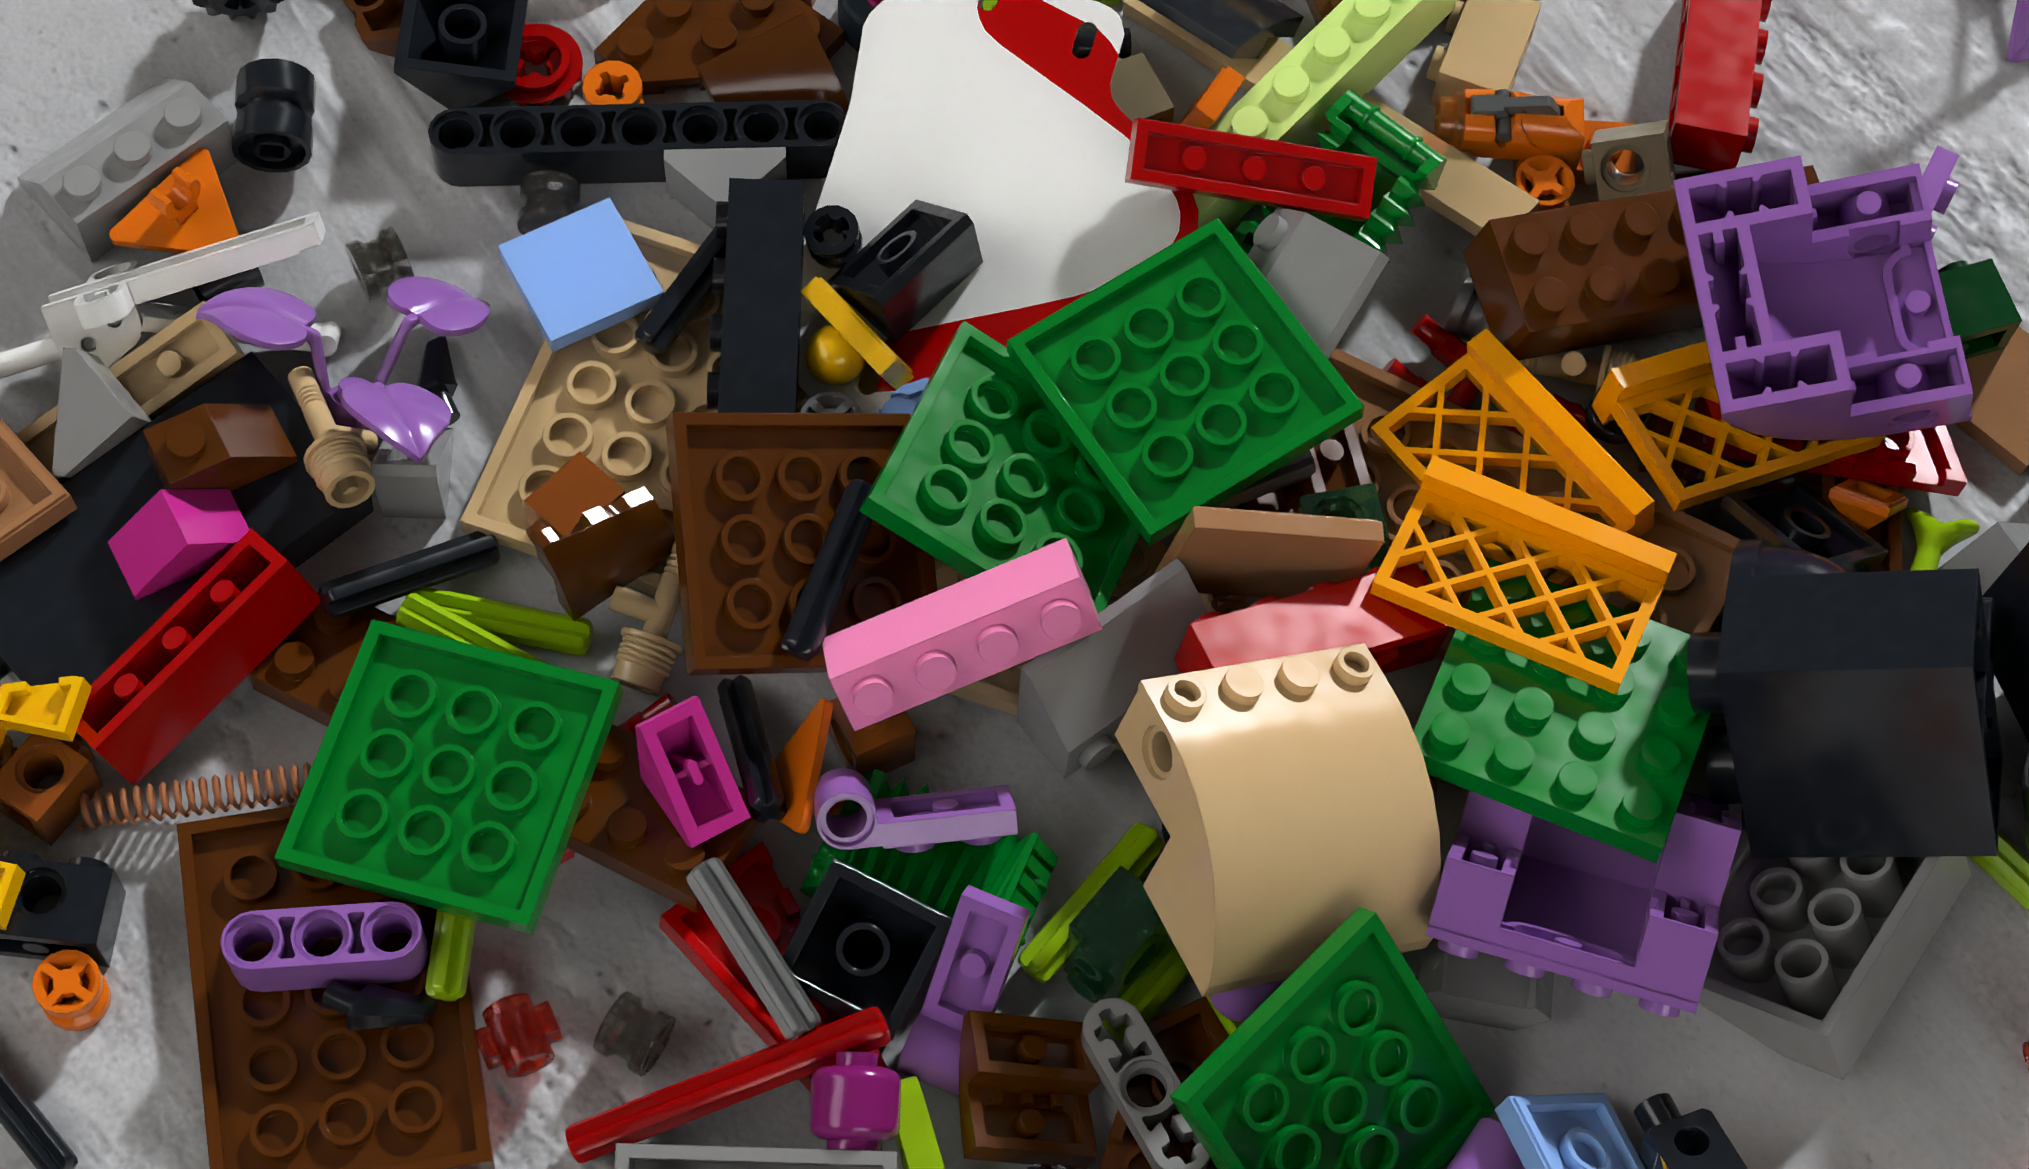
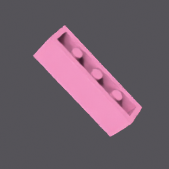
(960, 634)

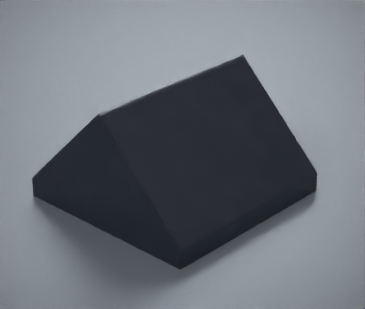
(461, 48)
(909, 267)
(1800, 519)
(864, 944)

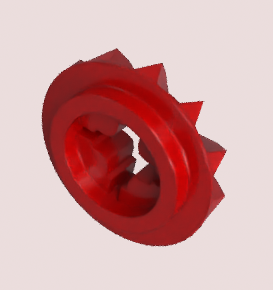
(563, 65)

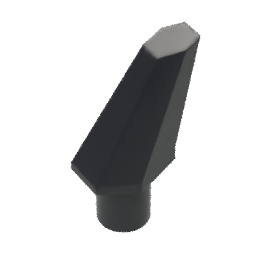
(437, 373)
(377, 1006)

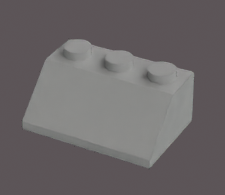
(123, 157)
(1316, 271)
(1082, 690)

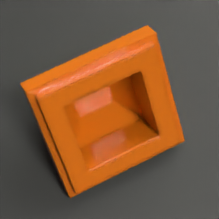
(1866, 503)

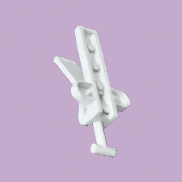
(112, 306)

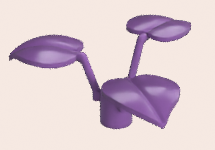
(397, 413)

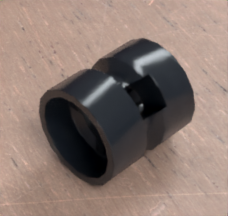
(274, 115)

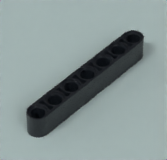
(613, 130)

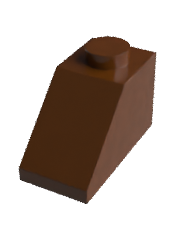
(218, 446)

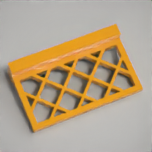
(1677, 377)
(1541, 421)
(1540, 538)

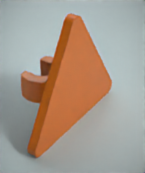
(181, 212)
(801, 765)

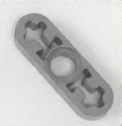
(1106, 1055)

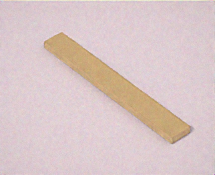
(1466, 189)

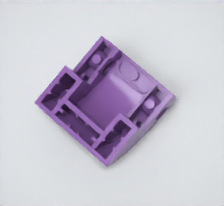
(1822, 302)
(1588, 907)

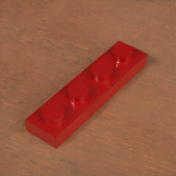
(1250, 169)

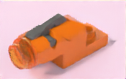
(1522, 126)

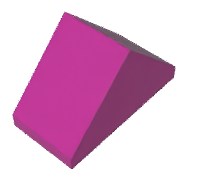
(176, 537)
(689, 772)

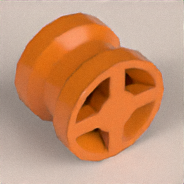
(612, 77)
(1546, 176)
(62, 977)

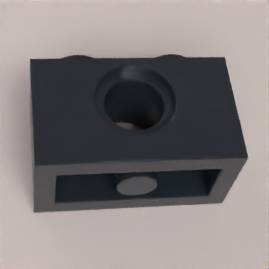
(82, 919)

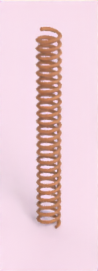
(190, 792)

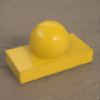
(841, 350)

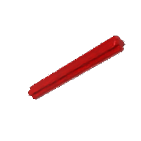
(726, 1085)

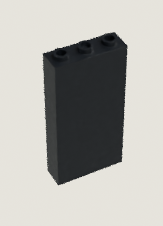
(64, 592)

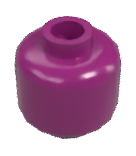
(855, 1103)

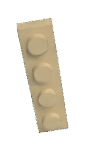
(155, 374)

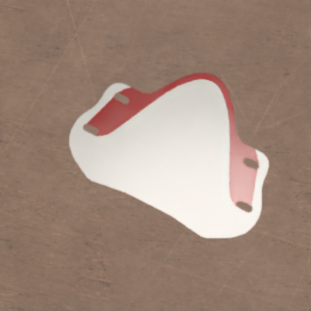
(1016, 135)

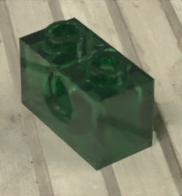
(1113, 939)

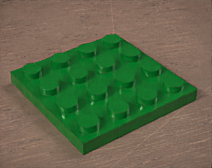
(1184, 380)
(995, 474)
(1558, 743)
(450, 776)
(1338, 1069)

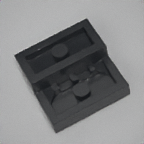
(1231, 26)

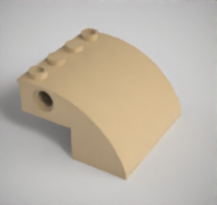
(1283, 809)

